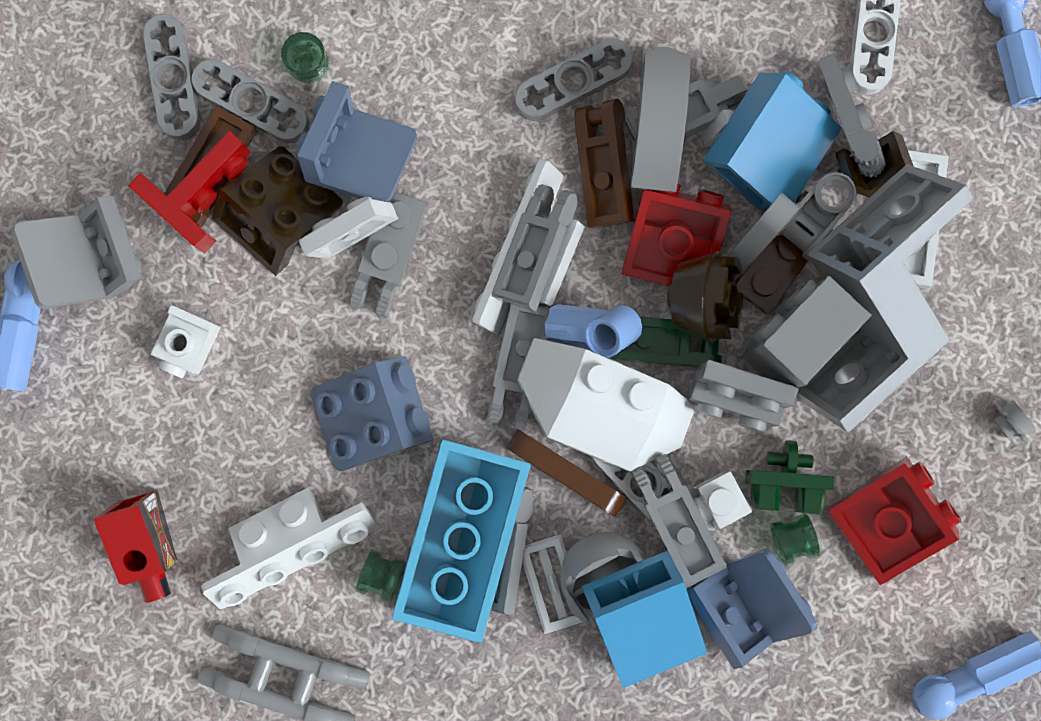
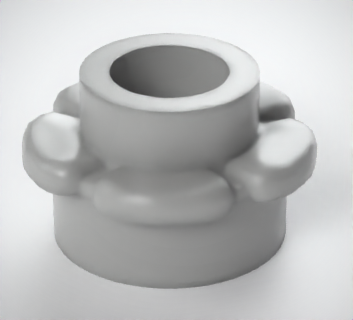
(1013, 421)

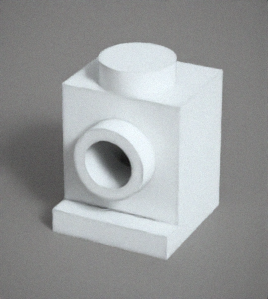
(199, 336)
(720, 500)

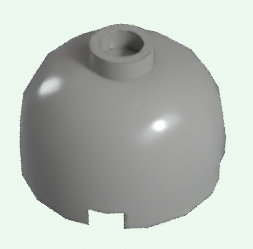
(591, 560)

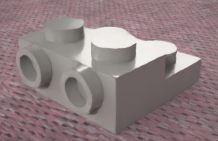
(741, 394)

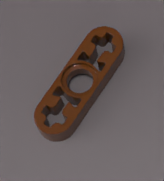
(566, 473)

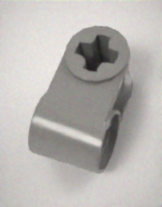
(816, 218)

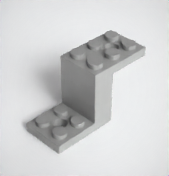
(868, 263)

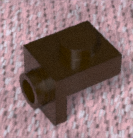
(895, 156)

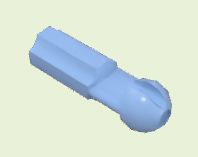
(1018, 52)
(17, 329)
(983, 674)

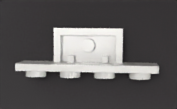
(488, 310)
(283, 542)

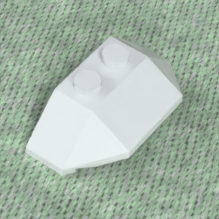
(602, 405)

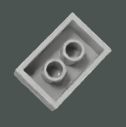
(804, 332)

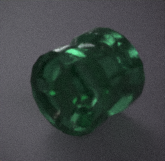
(310, 66)
(795, 539)
(380, 576)

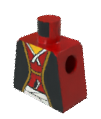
(134, 528)

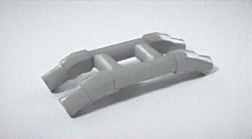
(268, 653)

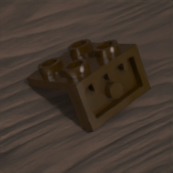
(273, 208)

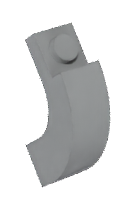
(661, 119)

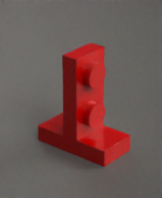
(196, 190)

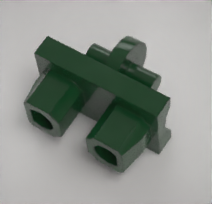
(809, 489)

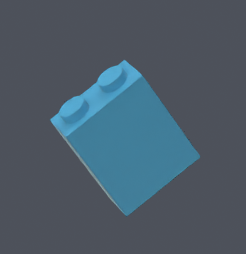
(773, 140)
(645, 618)

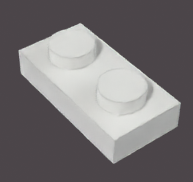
(339, 233)

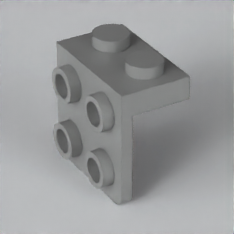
(77, 255)

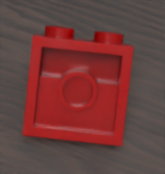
(674, 230)
(896, 520)

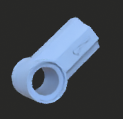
(592, 328)

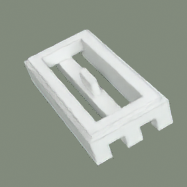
(541, 546)

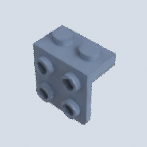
(353, 149)
(371, 413)
(751, 606)

